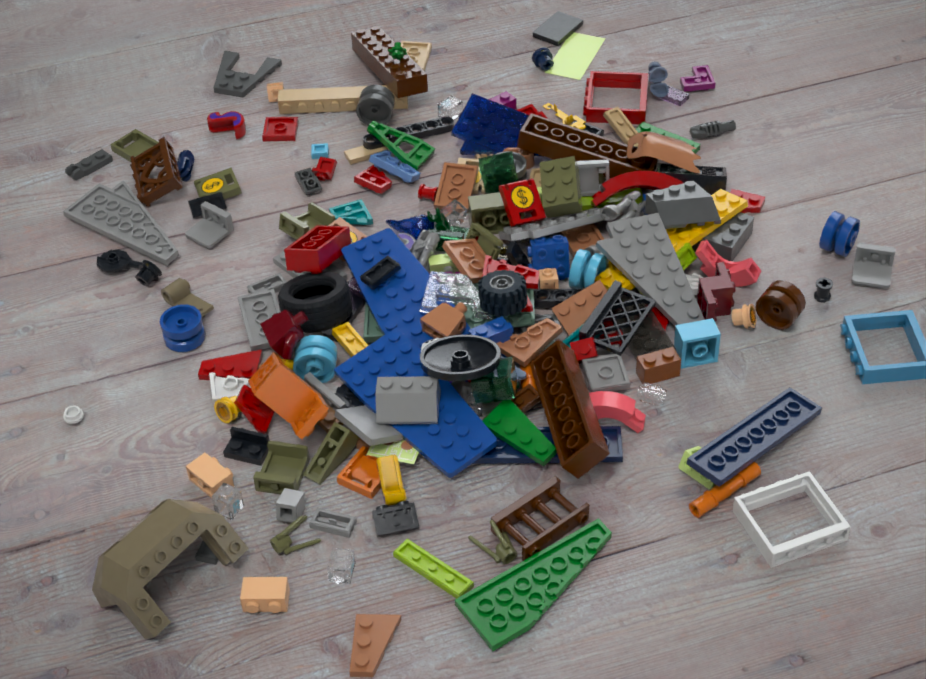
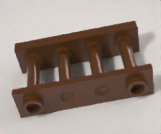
(536, 501)

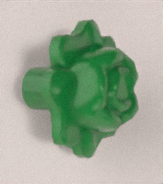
(397, 51)

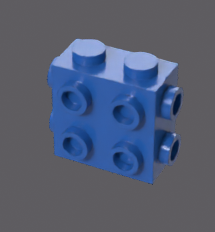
(550, 254)
(495, 330)

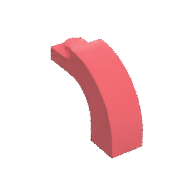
(742, 272)
(618, 407)

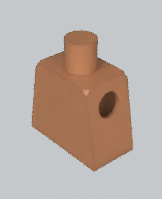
(444, 320)

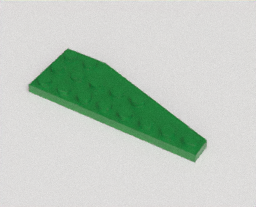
(521, 595)

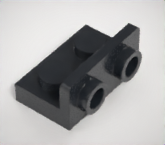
(247, 446)
(395, 519)

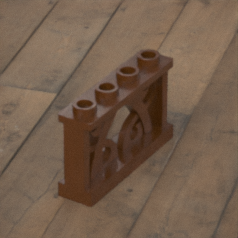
(161, 185)

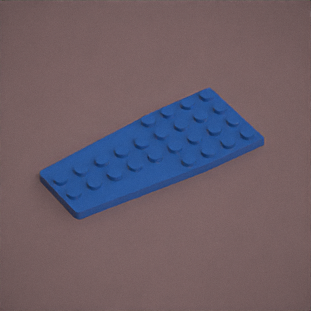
(400, 296)
(460, 433)

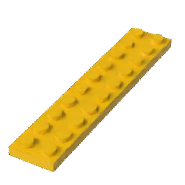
(727, 206)

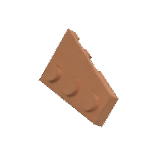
(370, 640)

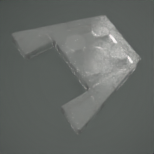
(454, 289)

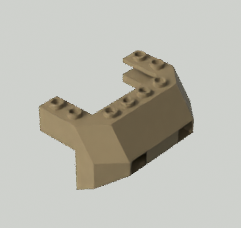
(149, 549)

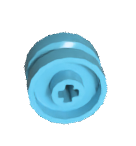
(586, 268)
(315, 355)

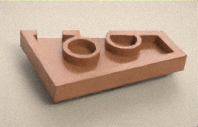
(578, 308)
(530, 343)

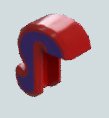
(227, 122)

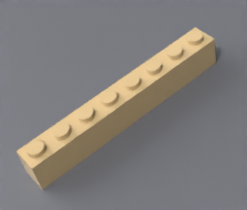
(325, 100)

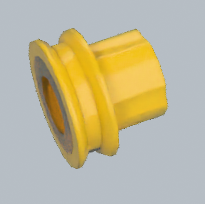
(226, 409)

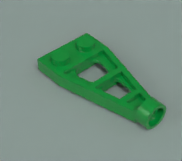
(415, 158)

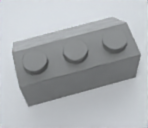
(407, 400)

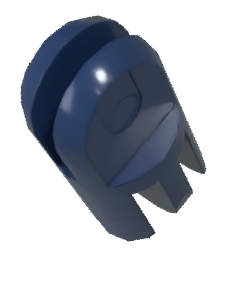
(185, 164)

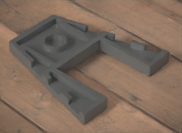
(238, 83)

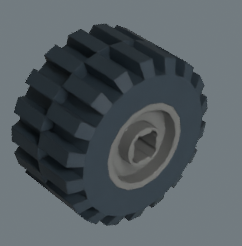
(502, 293)

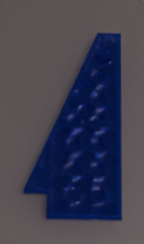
(488, 127)

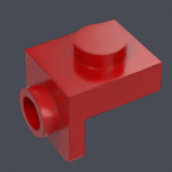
(325, 168)
(584, 349)

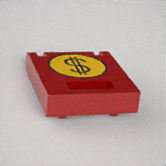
(520, 198)

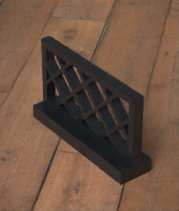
(601, 313)

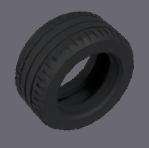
(322, 298)

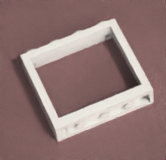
(801, 546)

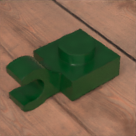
(440, 220)

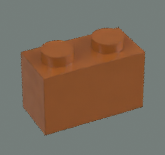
(658, 366)

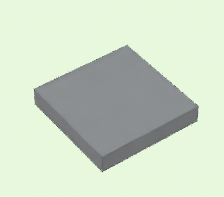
(606, 373)

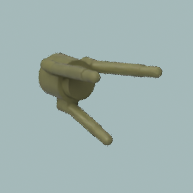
(282, 541)
(504, 550)

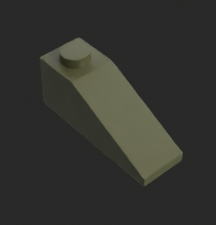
(331, 453)

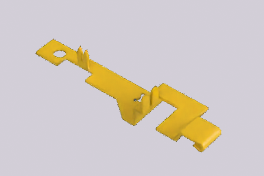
(567, 119)

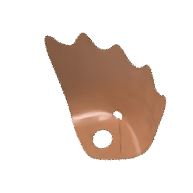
(663, 148)

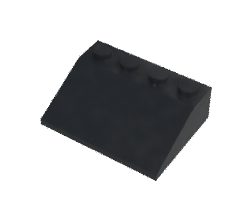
(709, 178)

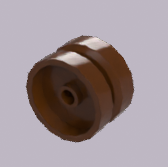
(780, 305)

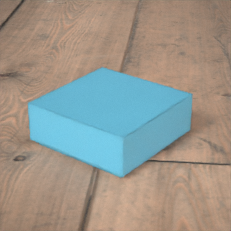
(319, 150)

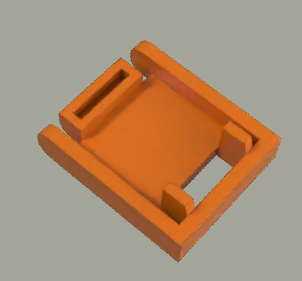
(364, 470)

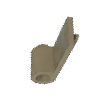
(179, 294)

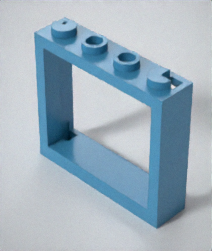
(887, 372)

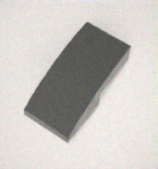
(307, 181)

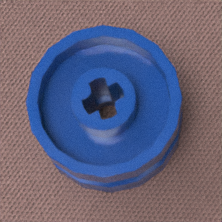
(839, 233)
(182, 328)

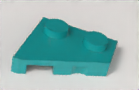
(353, 213)

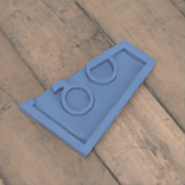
(394, 167)

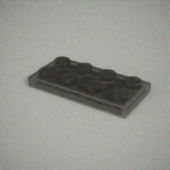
(649, 337)

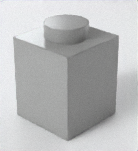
(290, 505)

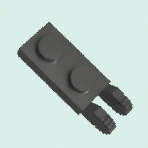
(89, 164)

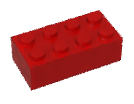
(317, 248)

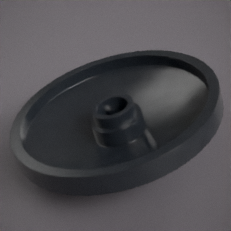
(460, 357)

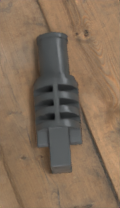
(711, 129)

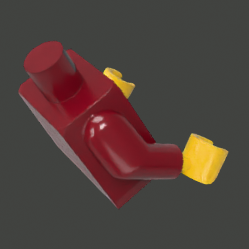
(284, 333)

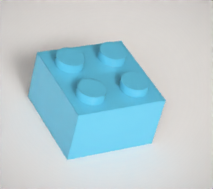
(697, 342)

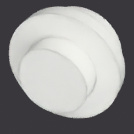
(73, 414)

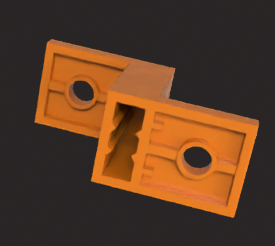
(288, 395)

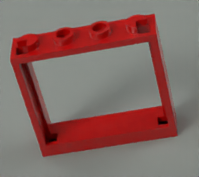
(615, 80)

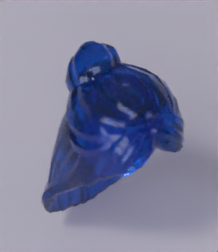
(412, 225)

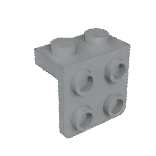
(212, 228)
(873, 265)

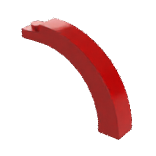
(631, 180)

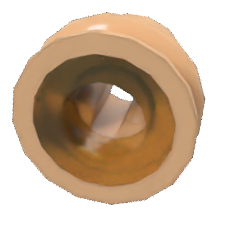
(744, 316)

